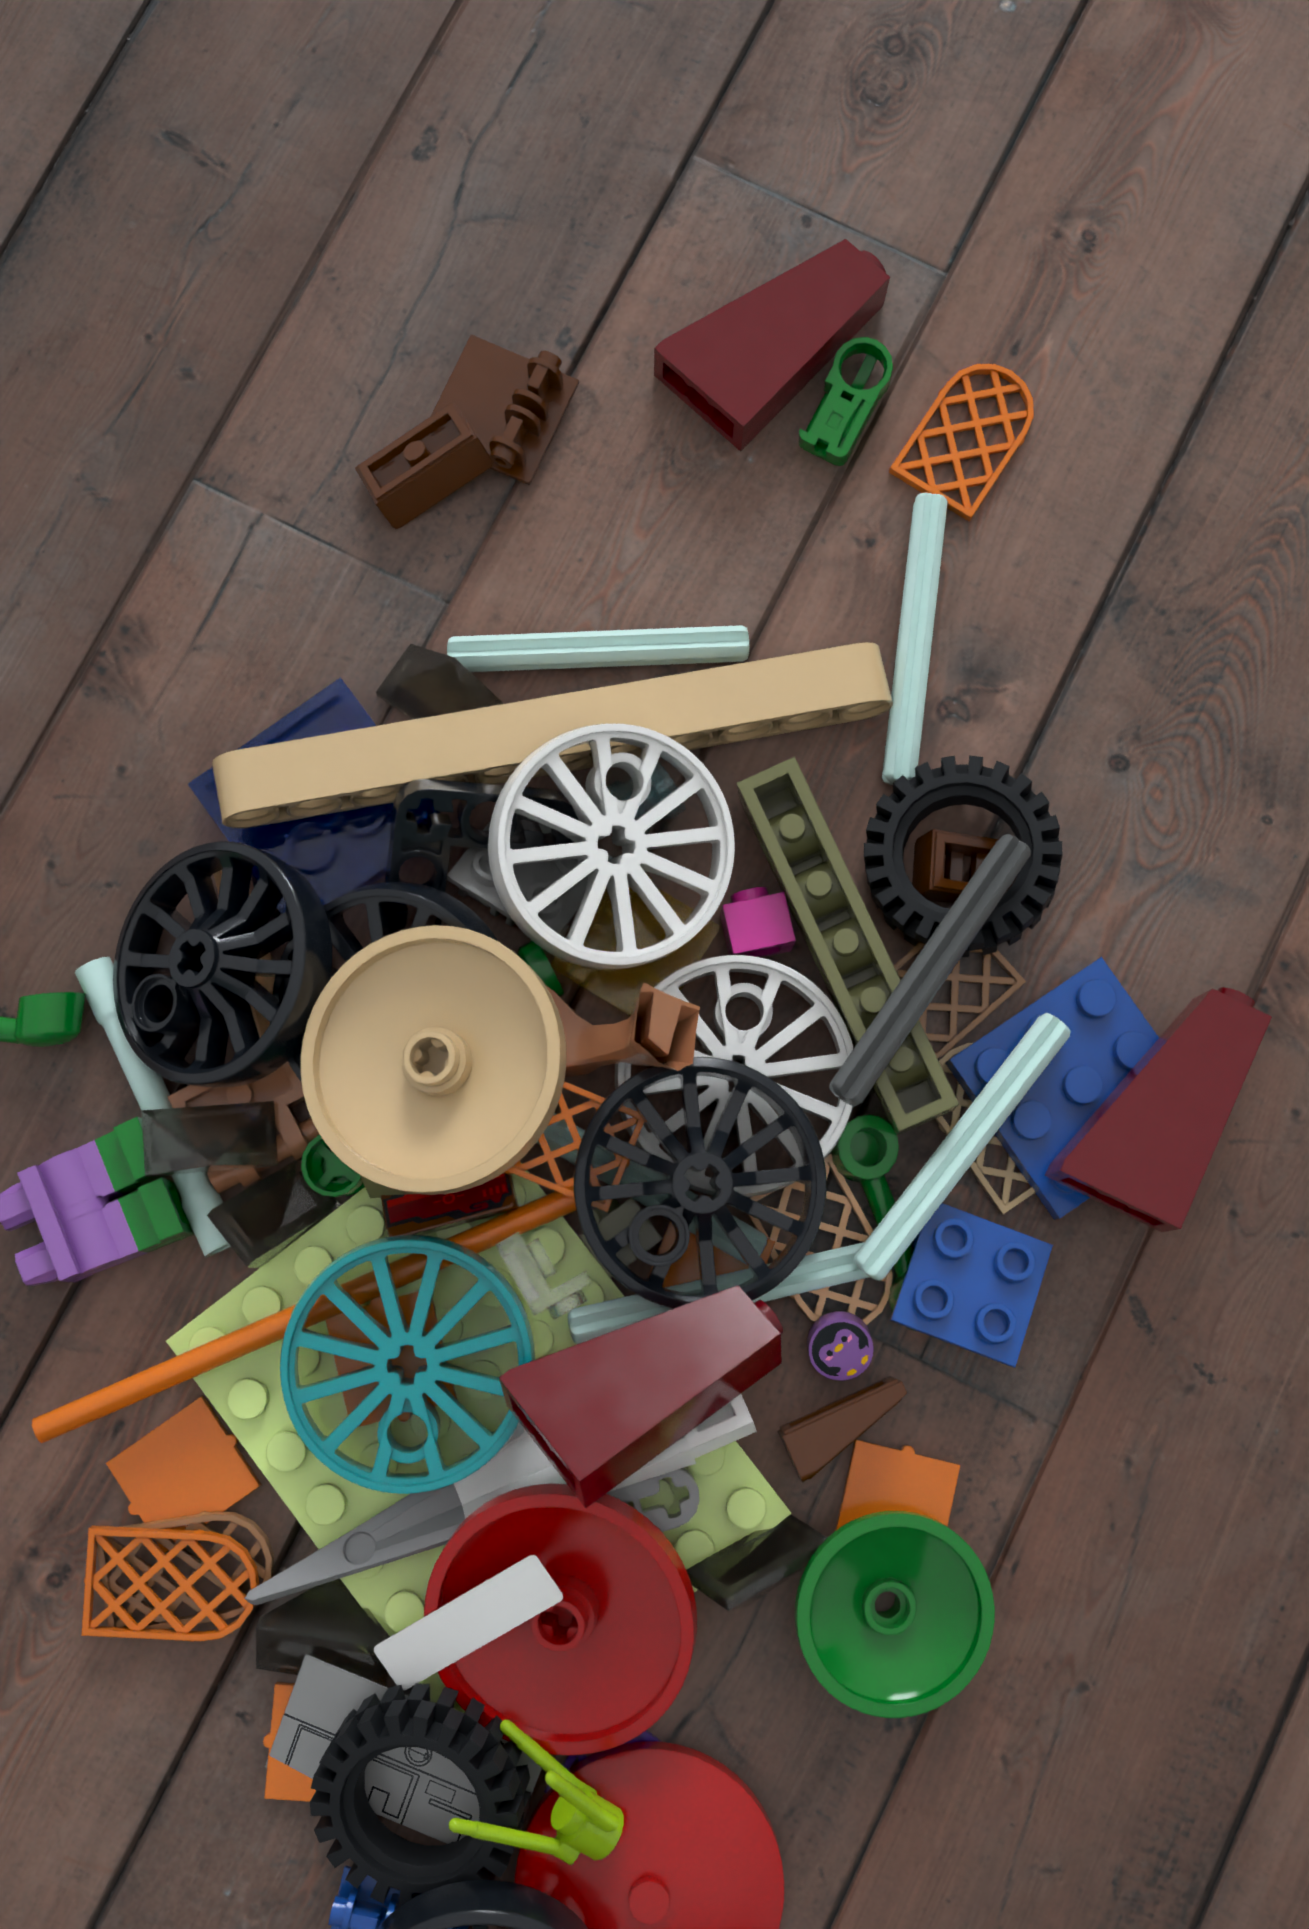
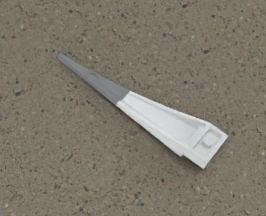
(432, 1517)

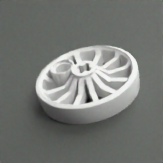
(598, 817)
(741, 1046)

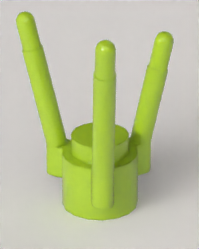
(580, 1816)

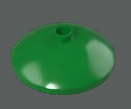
(920, 1647)

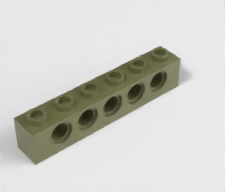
(841, 936)

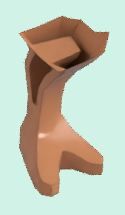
(655, 1033)

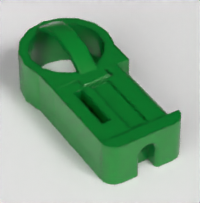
(846, 408)

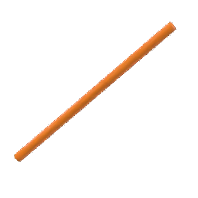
(273, 1327)

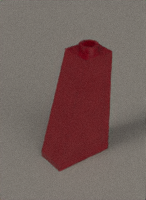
(768, 344)
(1166, 1116)
(641, 1388)

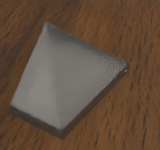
(433, 685)
(209, 1138)
(271, 1215)
(756, 1563)
(326, 1626)

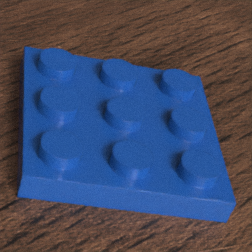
(1103, 1047)

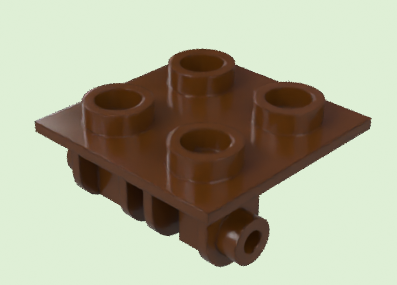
(510, 403)

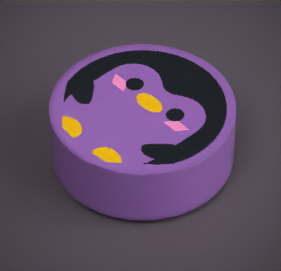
(840, 1345)

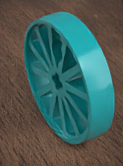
(406, 1393)

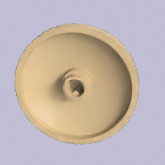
(433, 1060)

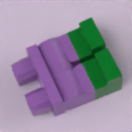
(74, 1209)

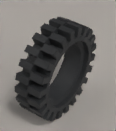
(973, 786)
(434, 1727)

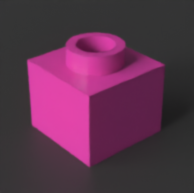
(757, 923)

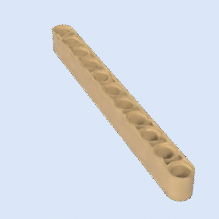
(490, 742)

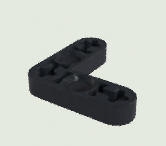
(437, 836)

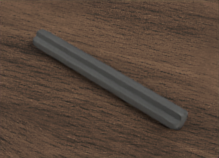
(929, 970)

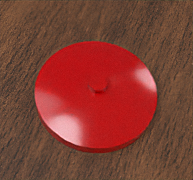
(602, 1656)
(688, 1852)

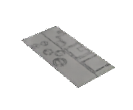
(400, 1784)

